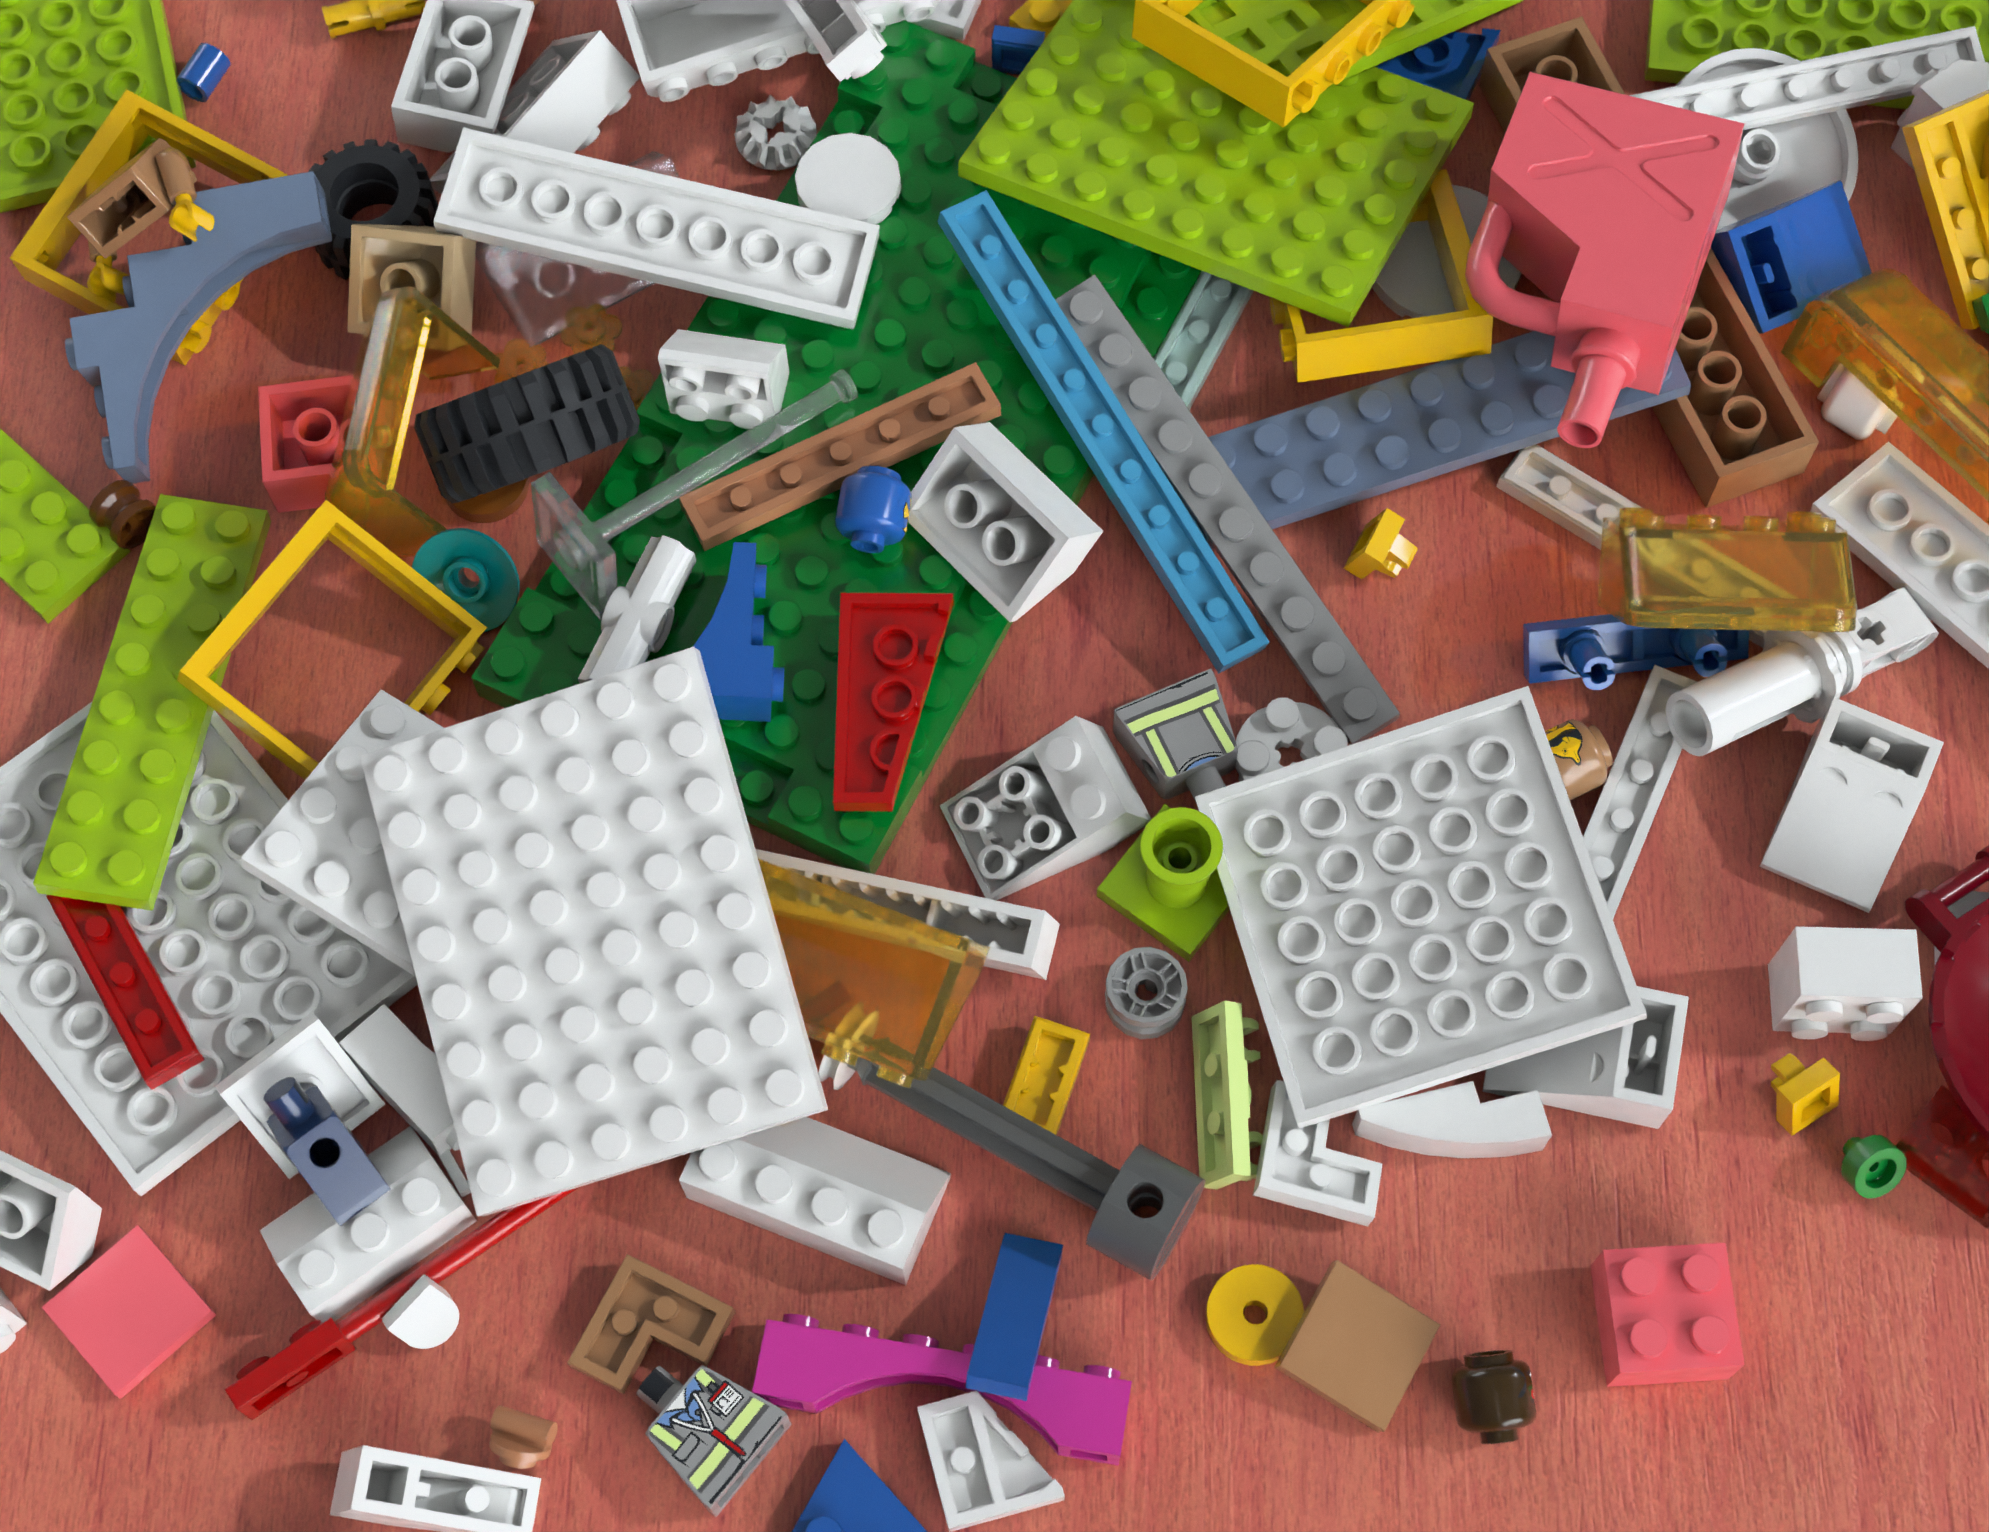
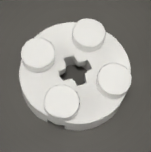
(1284, 725)

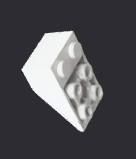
(1851, 804)
(1046, 809)
(1611, 1075)

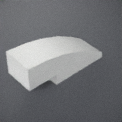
(1457, 1124)

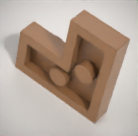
(644, 1308)

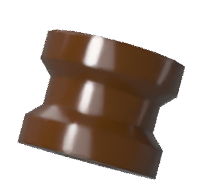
(123, 513)

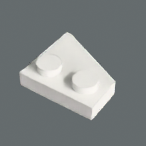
(981, 1464)

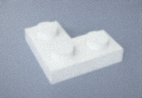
(1307, 1175)

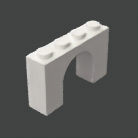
(403, 1075)

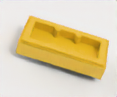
(1046, 1072)

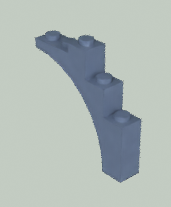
(169, 291)

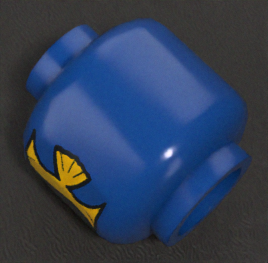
(873, 508)

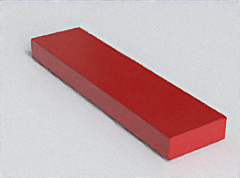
(129, 988)

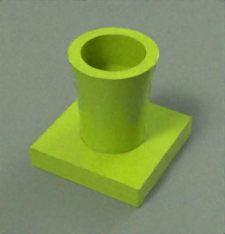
(1171, 880)

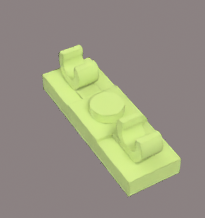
(1223, 1094)

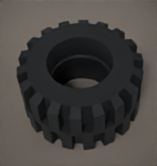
(370, 177)

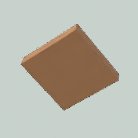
(1357, 1346)

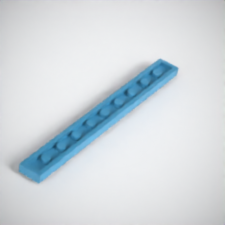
(1103, 432)

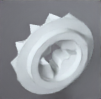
(783, 149)

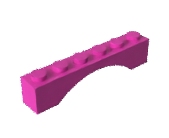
(818, 1367)

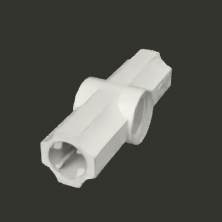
(643, 611)

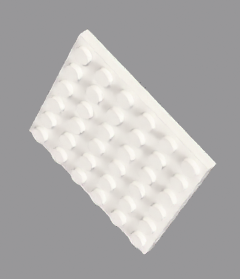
(1419, 908)

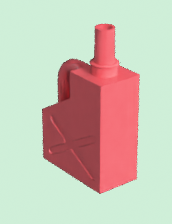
(1613, 221)

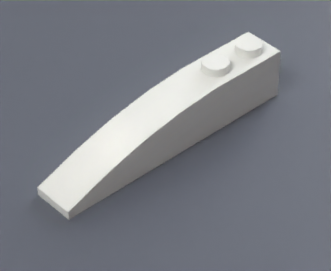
(1017, 935)

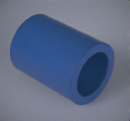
(203, 72)

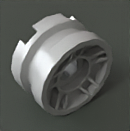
(1160, 975)

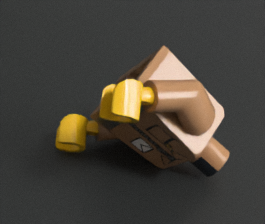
(132, 202)

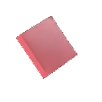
(129, 1311)

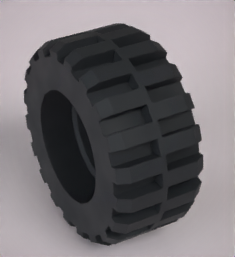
(527, 424)

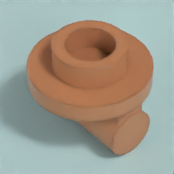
(521, 1437)

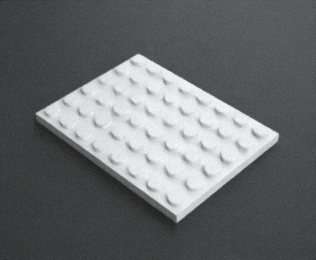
(591, 933)
(223, 941)

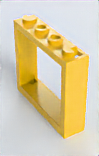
(1279, 98)
(109, 150)
(1404, 341)
(381, 562)

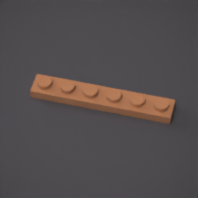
(824, 460)

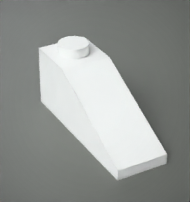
(432, 1493)

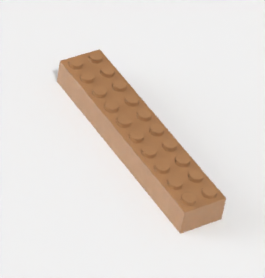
(1740, 418)

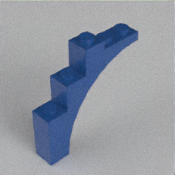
(733, 647)

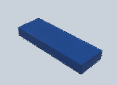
(1014, 1317)

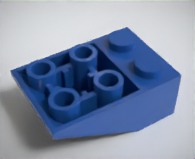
(1791, 255)

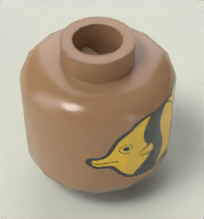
(1580, 756)

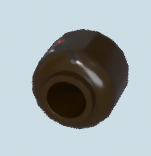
(1493, 1395)

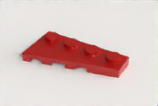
(882, 685)

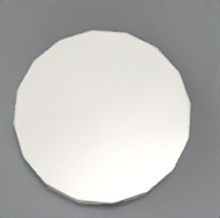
(849, 178)

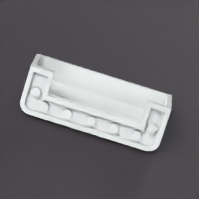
(713, 41)

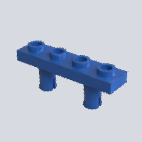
(1604, 646)

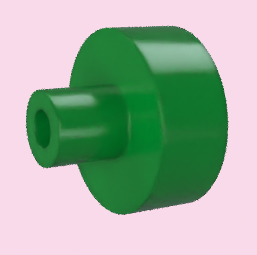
(1872, 1165)

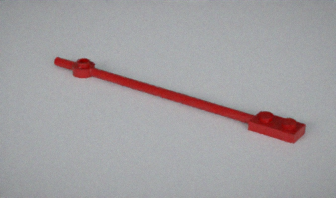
(323, 1344)

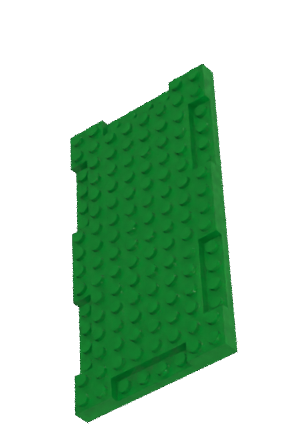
(912, 328)

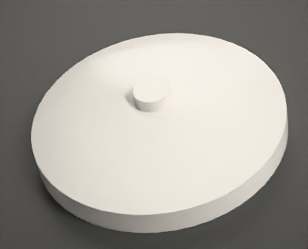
(1782, 157)

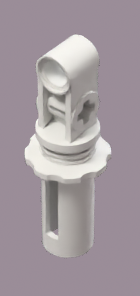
(1796, 675)

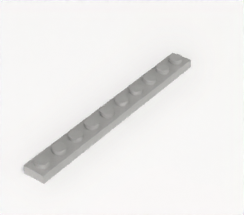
(1229, 517)

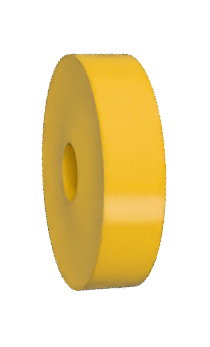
(1246, 1287)

